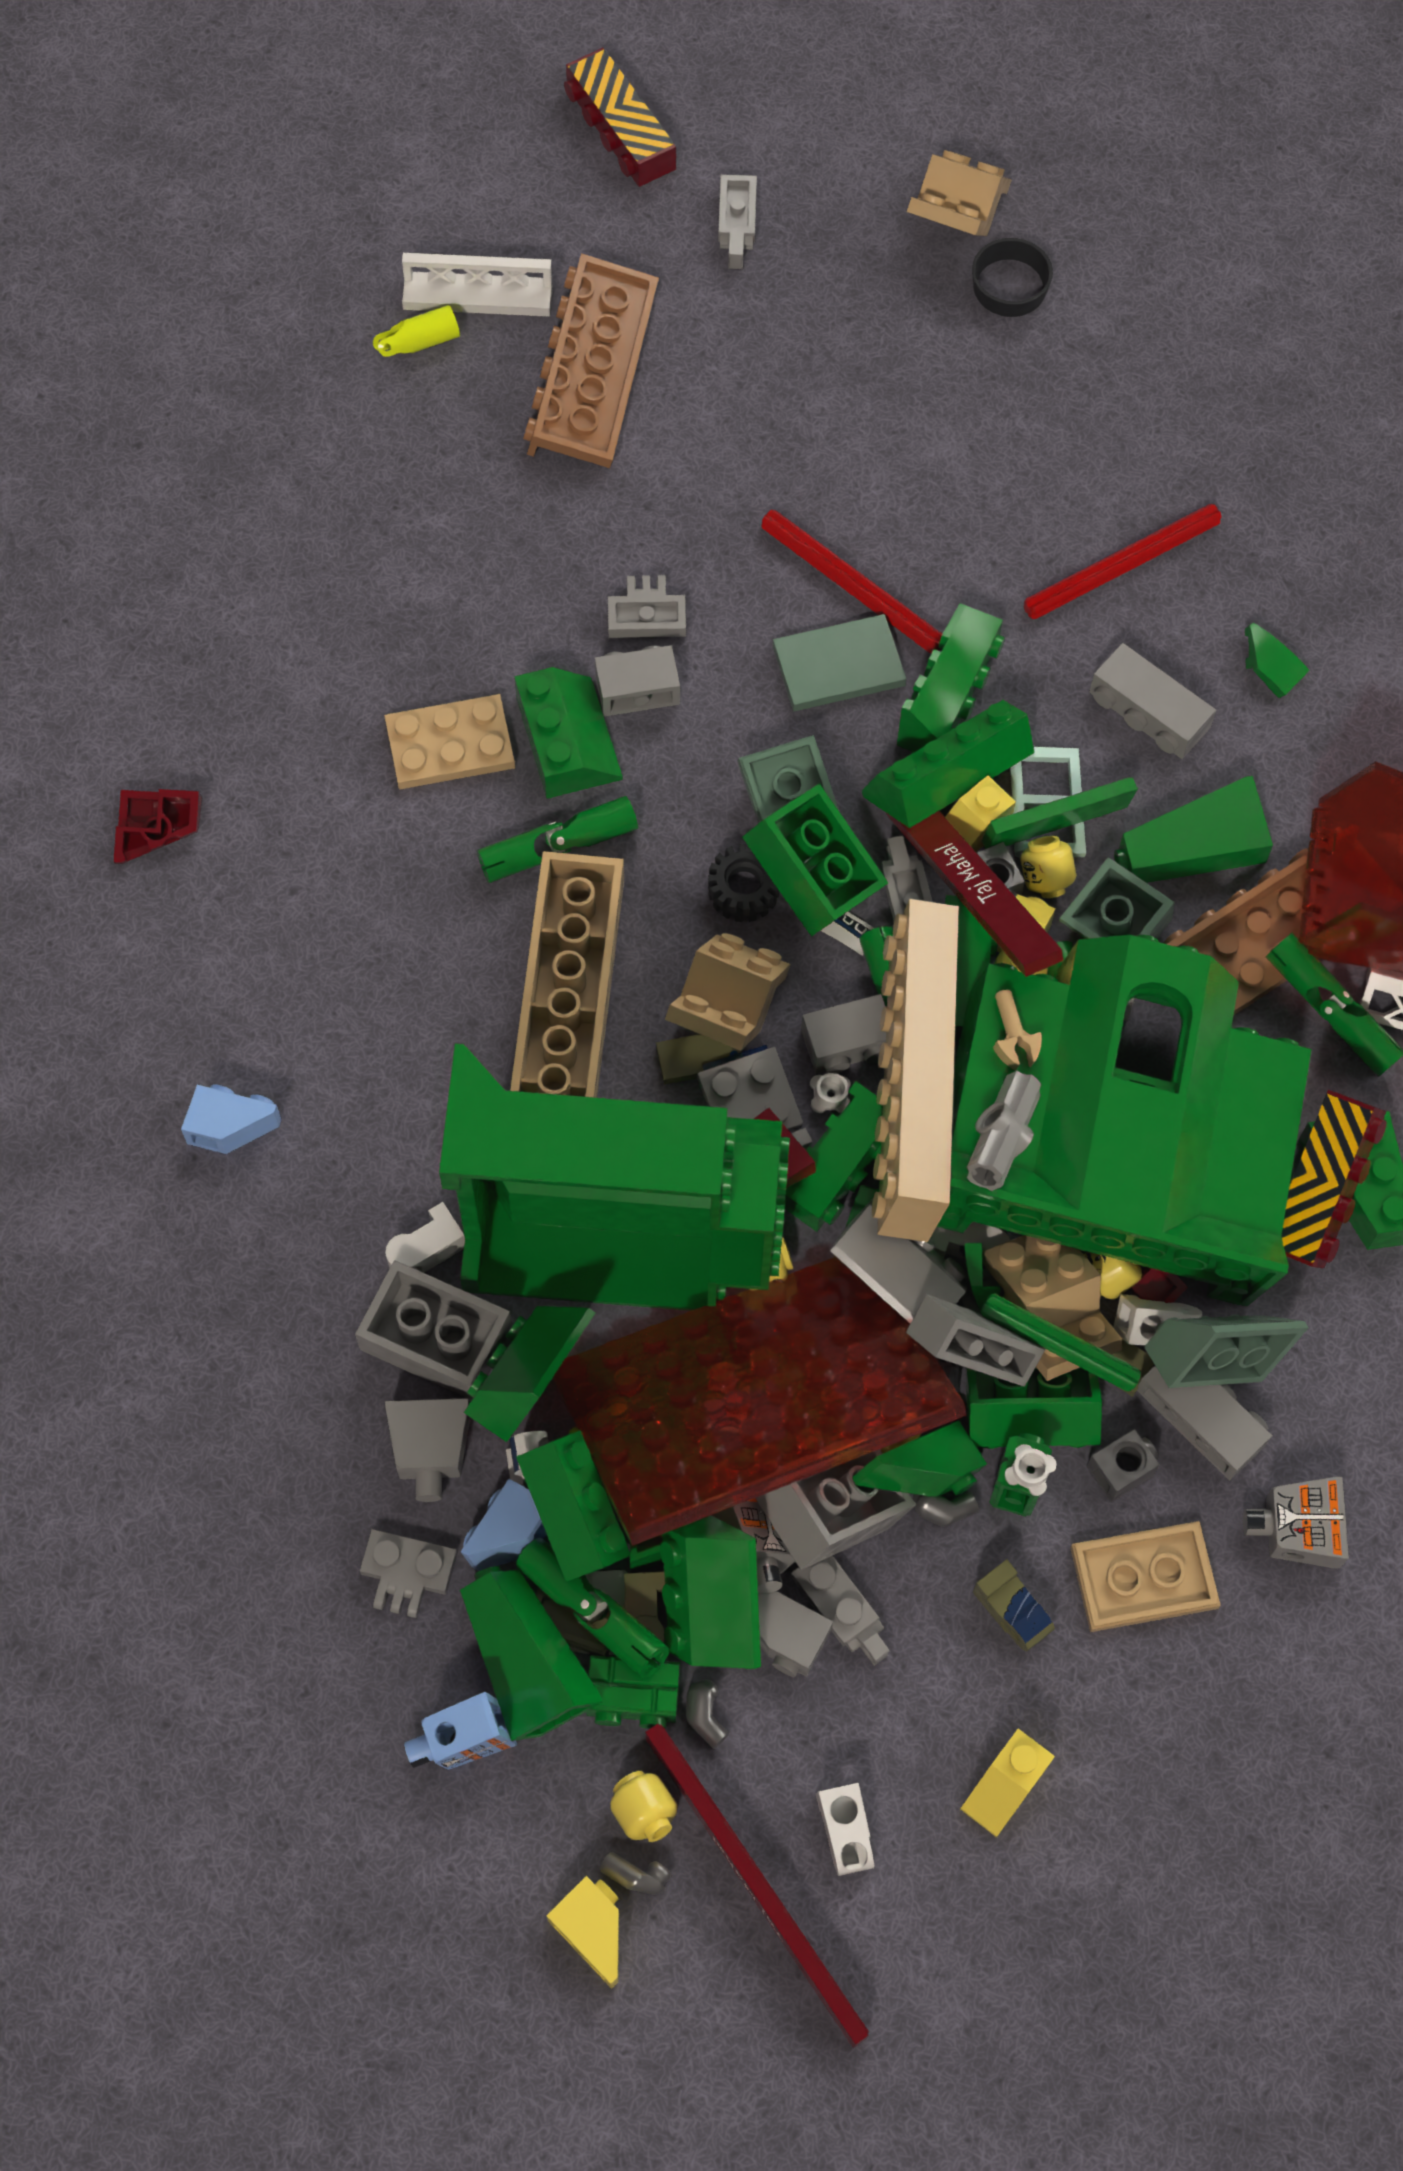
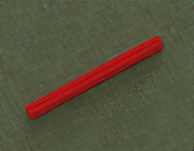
(1122, 561)
(851, 580)

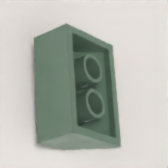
(1221, 1348)

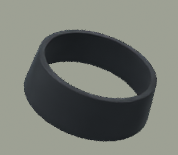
(1017, 250)

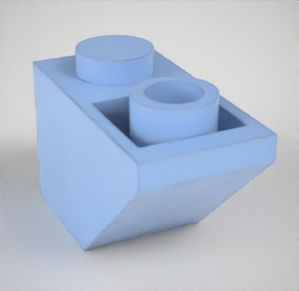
(227, 1120)
(504, 1529)

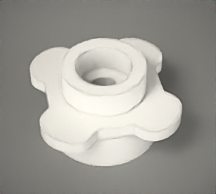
(830, 1082)
(1039, 1461)

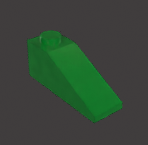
(926, 1465)

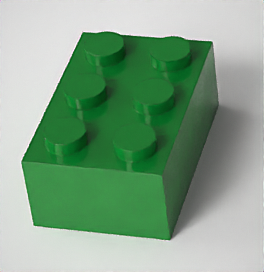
(815, 859)

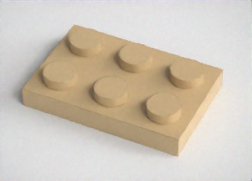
(449, 741)

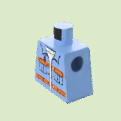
(478, 1731)

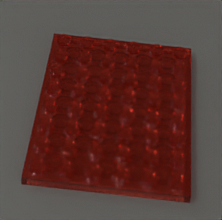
(750, 1396)

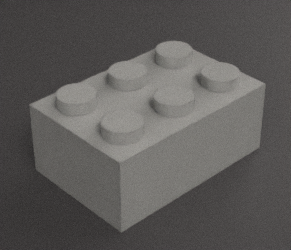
(432, 1329)
(831, 1512)

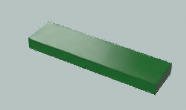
(1060, 813)

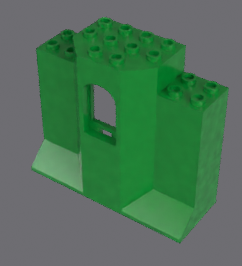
(1124, 1161)
(610, 1195)

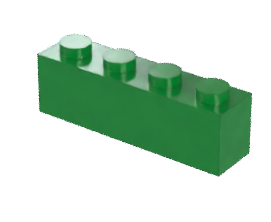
(950, 678)
(952, 764)

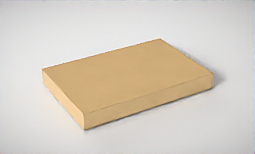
(1145, 1576)

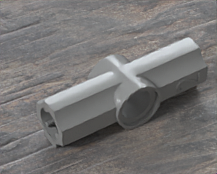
(1004, 1131)

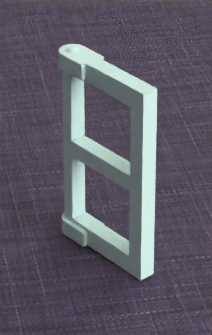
(1055, 755)

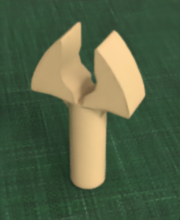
(1014, 1033)

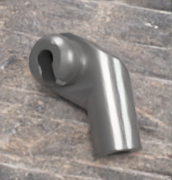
(943, 1511)
(700, 1710)
(633, 1878)

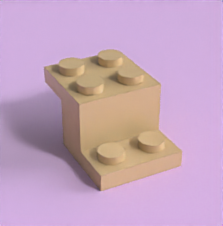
(960, 193)
(728, 991)
(1056, 1286)

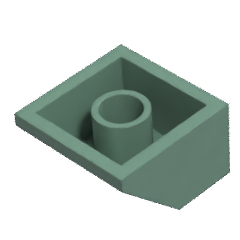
(1118, 905)

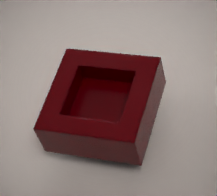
(1158, 1286)

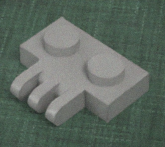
(646, 611)
(406, 1569)

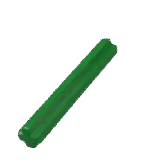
(1060, 1342)

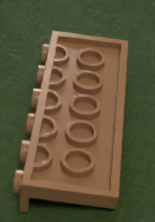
(591, 361)
(1251, 928)

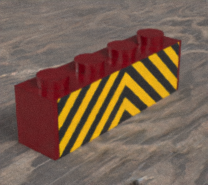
(620, 117)
(1328, 1177)

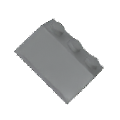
(898, 1267)

